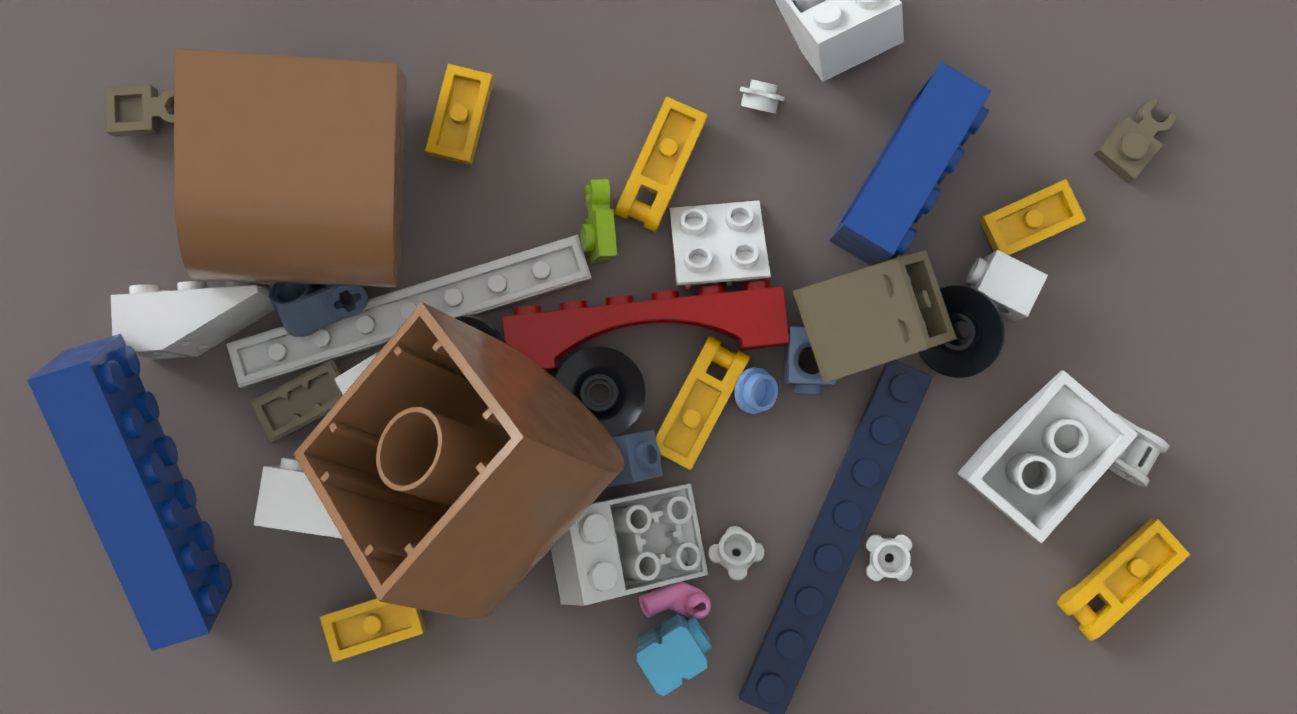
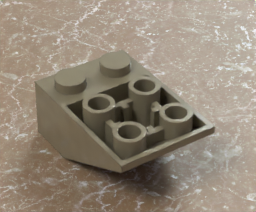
(874, 315)

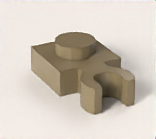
(137, 110)
(1133, 143)

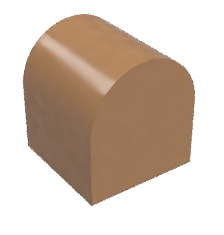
(289, 168)
(455, 466)

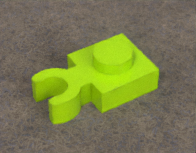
(598, 233)

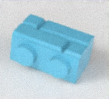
(673, 652)

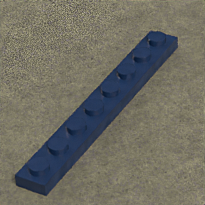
(835, 538)

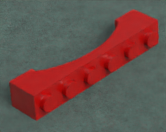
(750, 317)

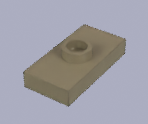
(298, 402)

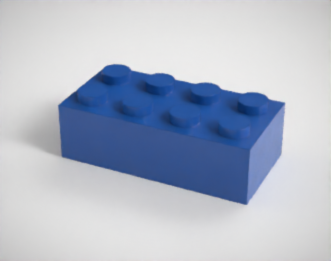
(911, 165)

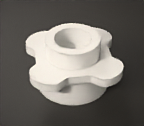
(761, 96)
(741, 540)
(898, 567)

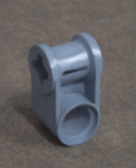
(314, 306)

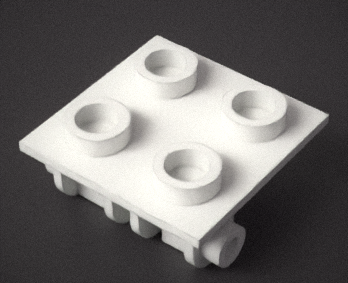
(719, 244)

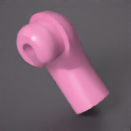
(676, 597)

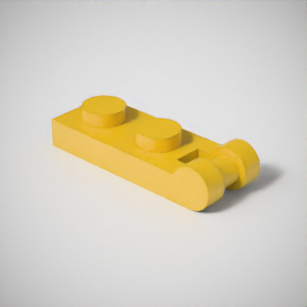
(661, 162)
(699, 404)
(1124, 578)

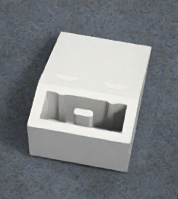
(842, 32)
(186, 319)
(630, 546)

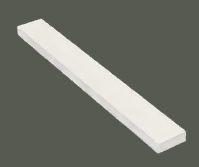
(456, 294)

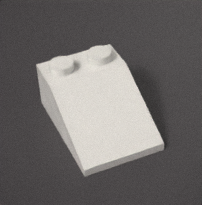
(1048, 455)
(291, 502)

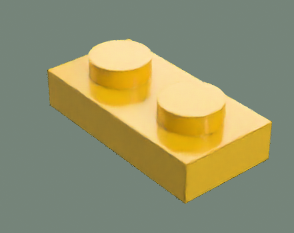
(459, 114)
(1032, 218)
(369, 627)

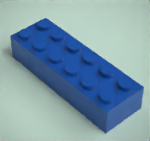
(133, 489)

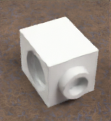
(1007, 283)

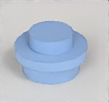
(755, 390)

